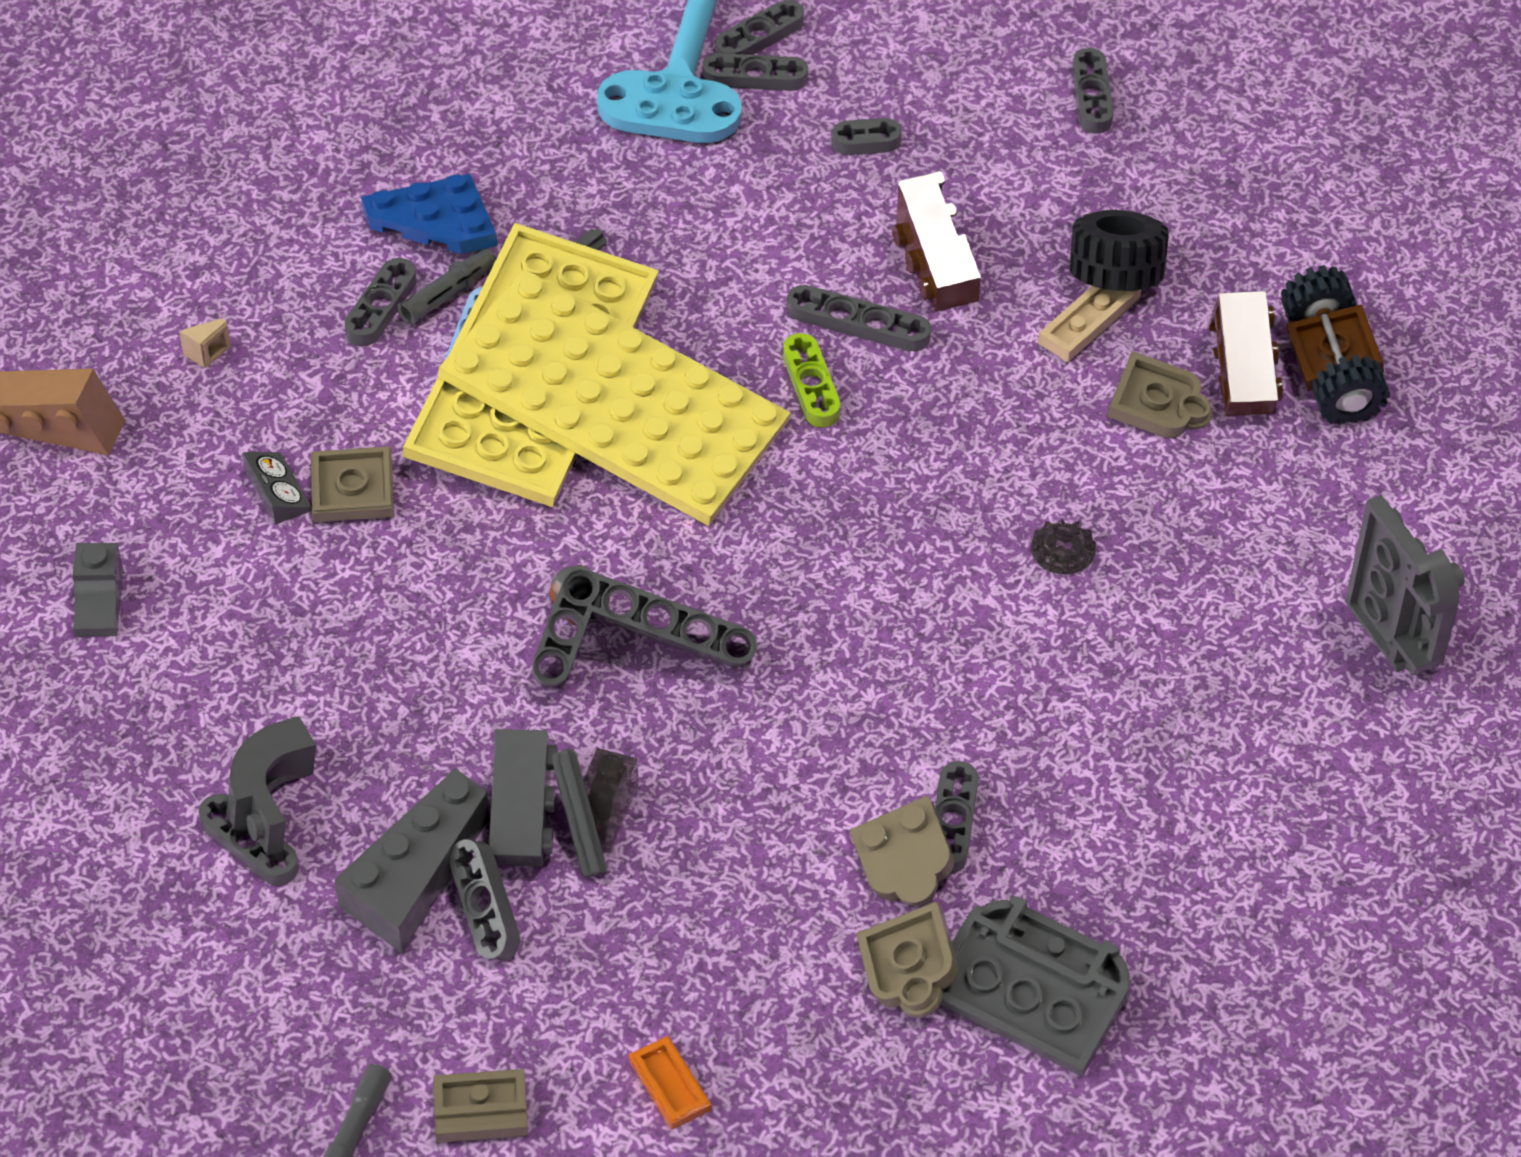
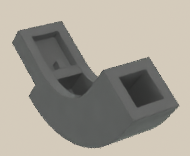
(262, 763)

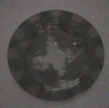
(1060, 559)

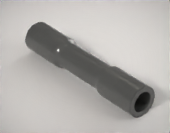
(363, 1105)

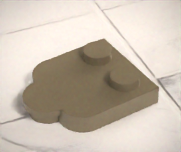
(1159, 398)
(905, 852)
(910, 960)

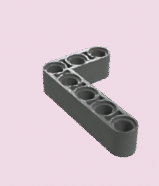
(634, 620)

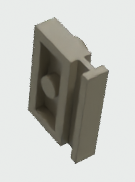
(480, 1105)

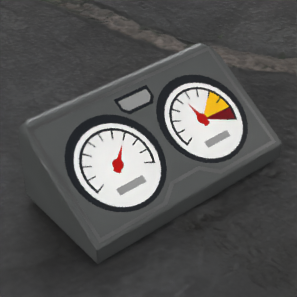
(275, 485)

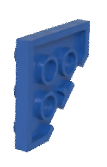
(435, 211)

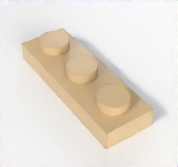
(1085, 320)

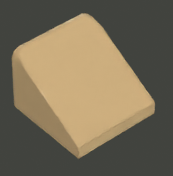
(205, 341)

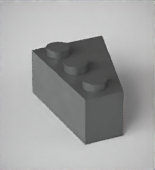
(522, 797)

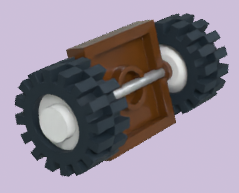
(1334, 345)

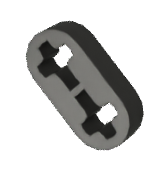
(866, 136)

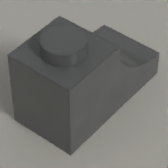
(97, 589)

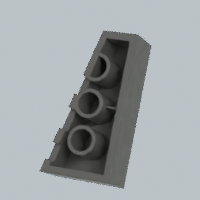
(410, 864)

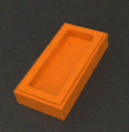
(670, 1082)

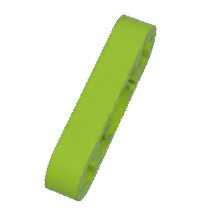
(815, 367)

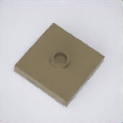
(352, 484)

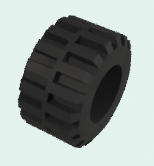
(1118, 250)

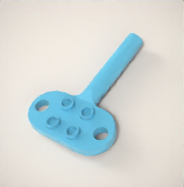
(674, 100)

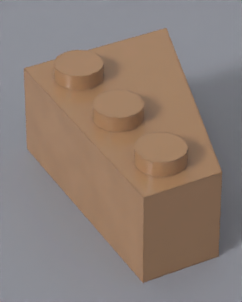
(60, 408)

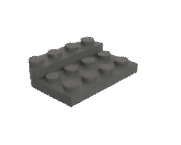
(1401, 592)
(1037, 982)

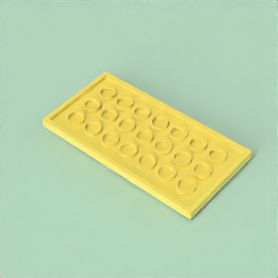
(615, 396)
(485, 444)

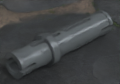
(459, 276)

